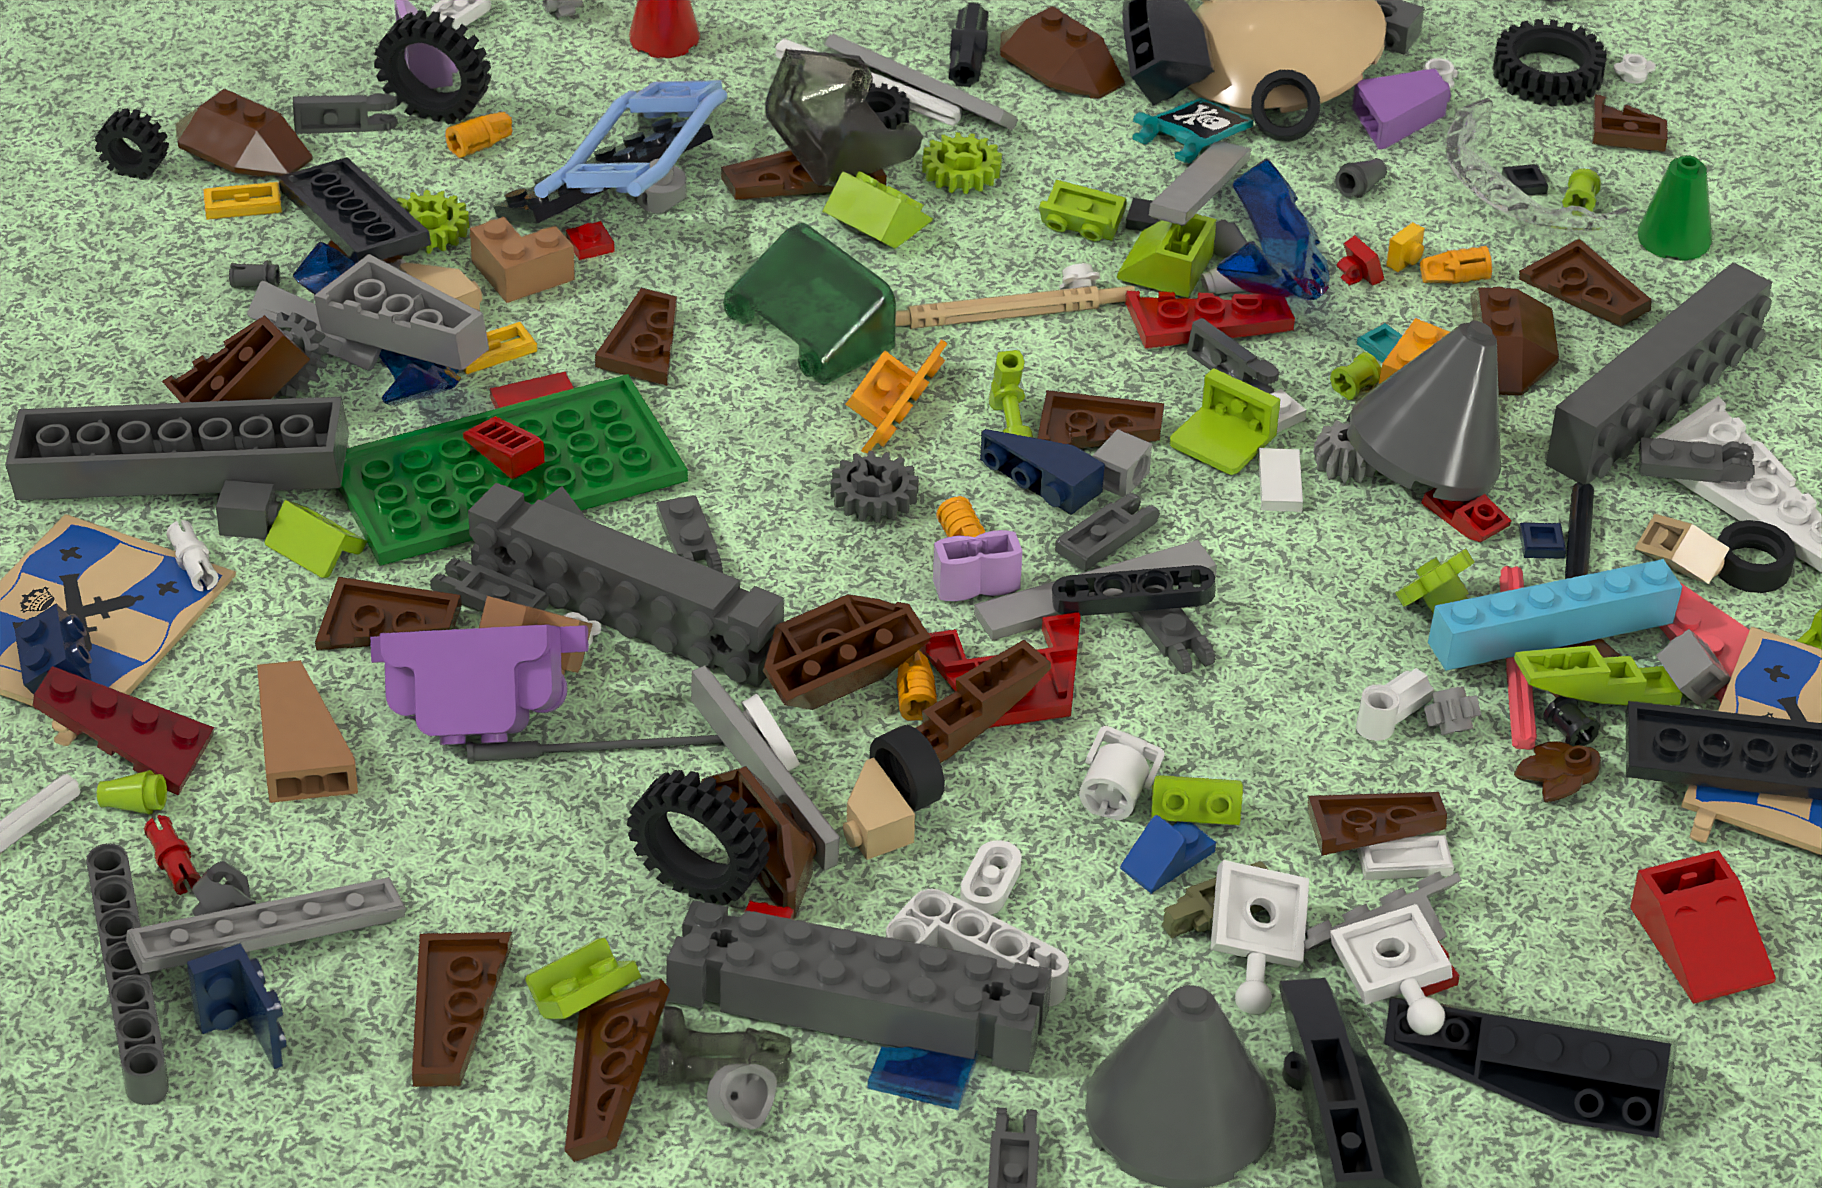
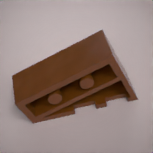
(250, 367)

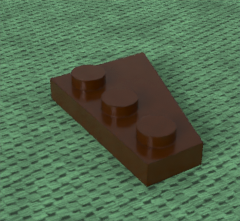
(1587, 282)
(642, 338)
(1092, 419)
(369, 608)
(1372, 819)

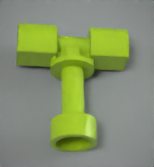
(1006, 392)

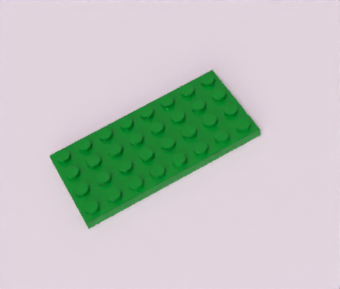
(418, 485)

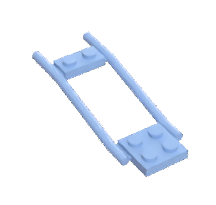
(686, 98)

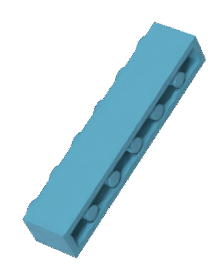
(1554, 614)

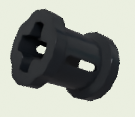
(1571, 721)

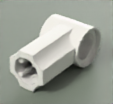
(1391, 703)

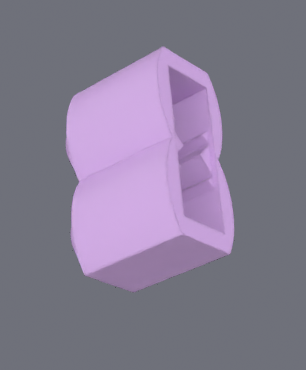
(977, 565)

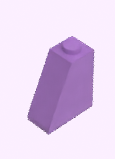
(1400, 104)

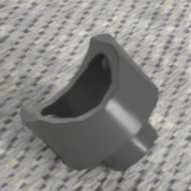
(220, 897)

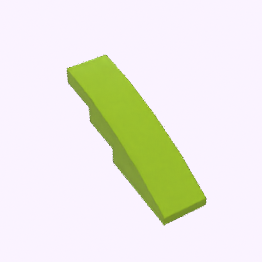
(1589, 677)

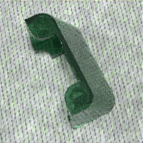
(819, 300)

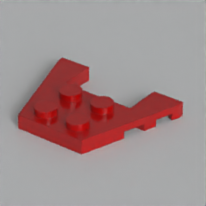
(1049, 697)

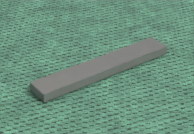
(923, 82)
(1199, 182)
(1026, 608)
(757, 756)
(266, 924)

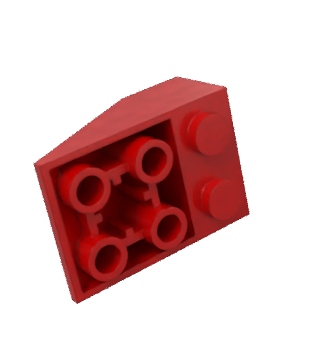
(1702, 926)

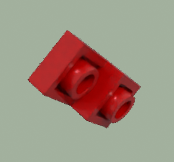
(1473, 519)

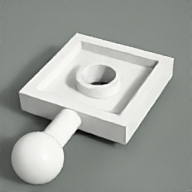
(1241, 935)
(1380, 977)

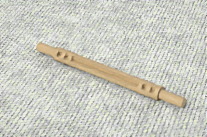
(1009, 306)

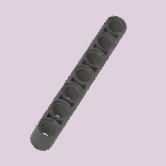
(128, 989)

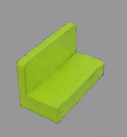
(311, 538)

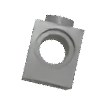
(1125, 461)
(1693, 667)

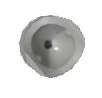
(665, 192)
(741, 1095)

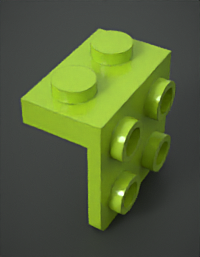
(1229, 425)

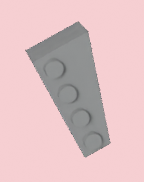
(401, 314)

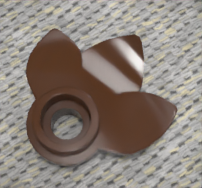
(1560, 768)

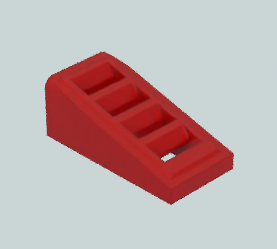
(512, 451)

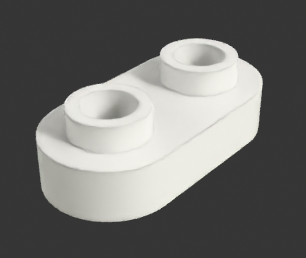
(461, 10)
(769, 730)
(987, 880)

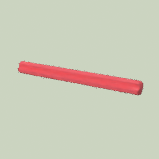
(1519, 691)

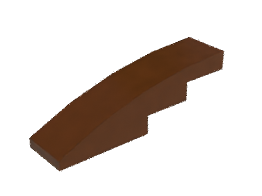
(982, 698)

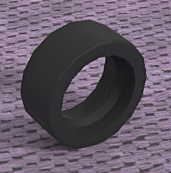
(1273, 80)
(1752, 576)
(910, 765)

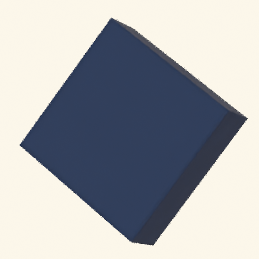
(1542, 540)

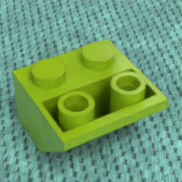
(875, 209)
(1171, 255)

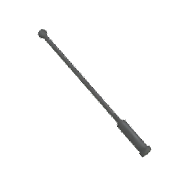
(534, 749)

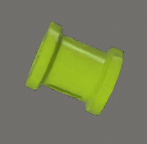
(1583, 188)
(1355, 376)

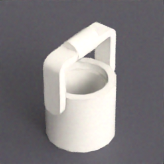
(1118, 773)

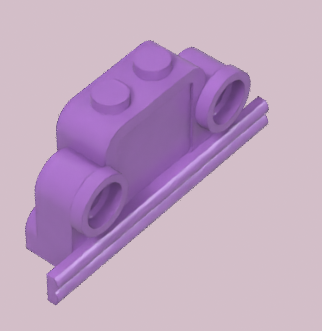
(476, 677)

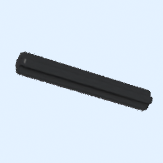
(1579, 530)

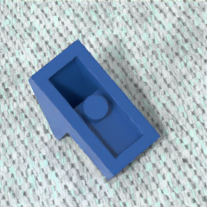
(1166, 852)

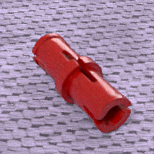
(171, 853)

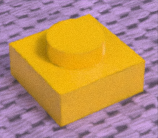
(1405, 247)

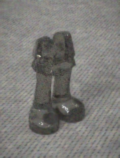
(684, 1051)

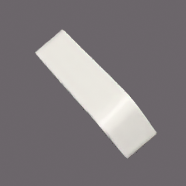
(952, 924)

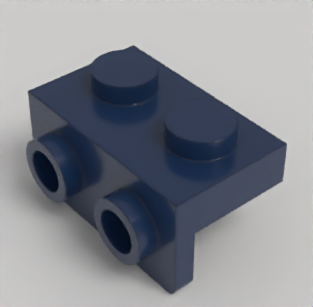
(50, 641)

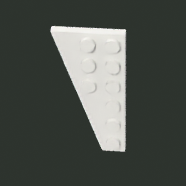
(1767, 496)

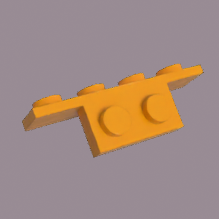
(887, 388)

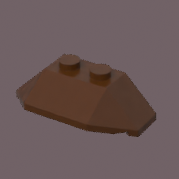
(1062, 54)
(242, 137)
(1523, 335)
(840, 649)
(791, 849)

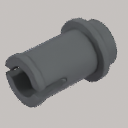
(252, 274)

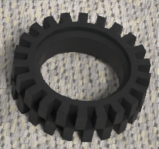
(452, 43)
(1547, 85)
(719, 815)

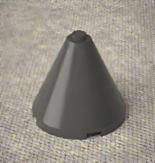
(1437, 418)
(1182, 1097)

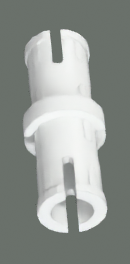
(192, 555)

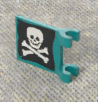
(1192, 124)

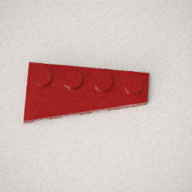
(1169, 319)

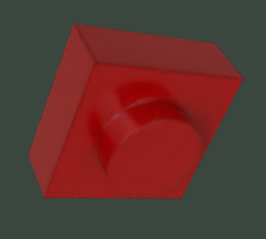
(590, 240)

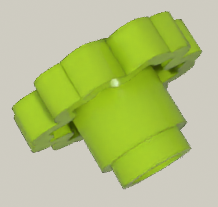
(1438, 581)

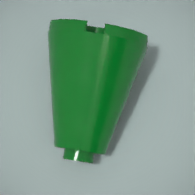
(1679, 212)

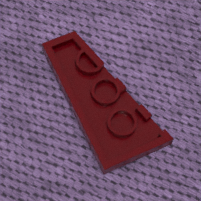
(125, 725)

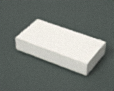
(1280, 480)
(1406, 858)

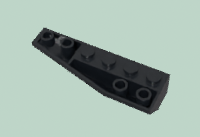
(1165, 47)
(1549, 1065)
(1349, 1110)

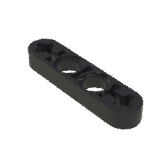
(1134, 596)

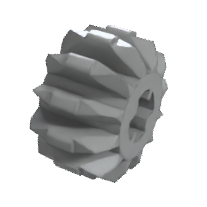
(1337, 455)

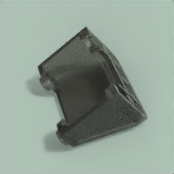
(826, 122)

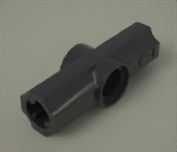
(968, 45)

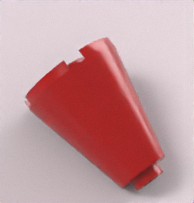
(664, 28)

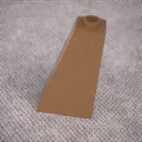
(300, 739)

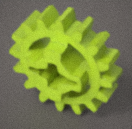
(961, 162)
(435, 215)

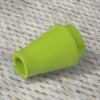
(134, 793)

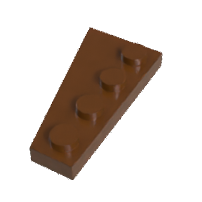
(774, 176)
(452, 1000)
(608, 1064)

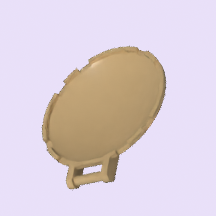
(1318, 38)

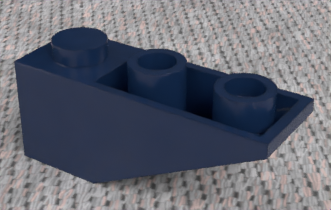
(1048, 468)

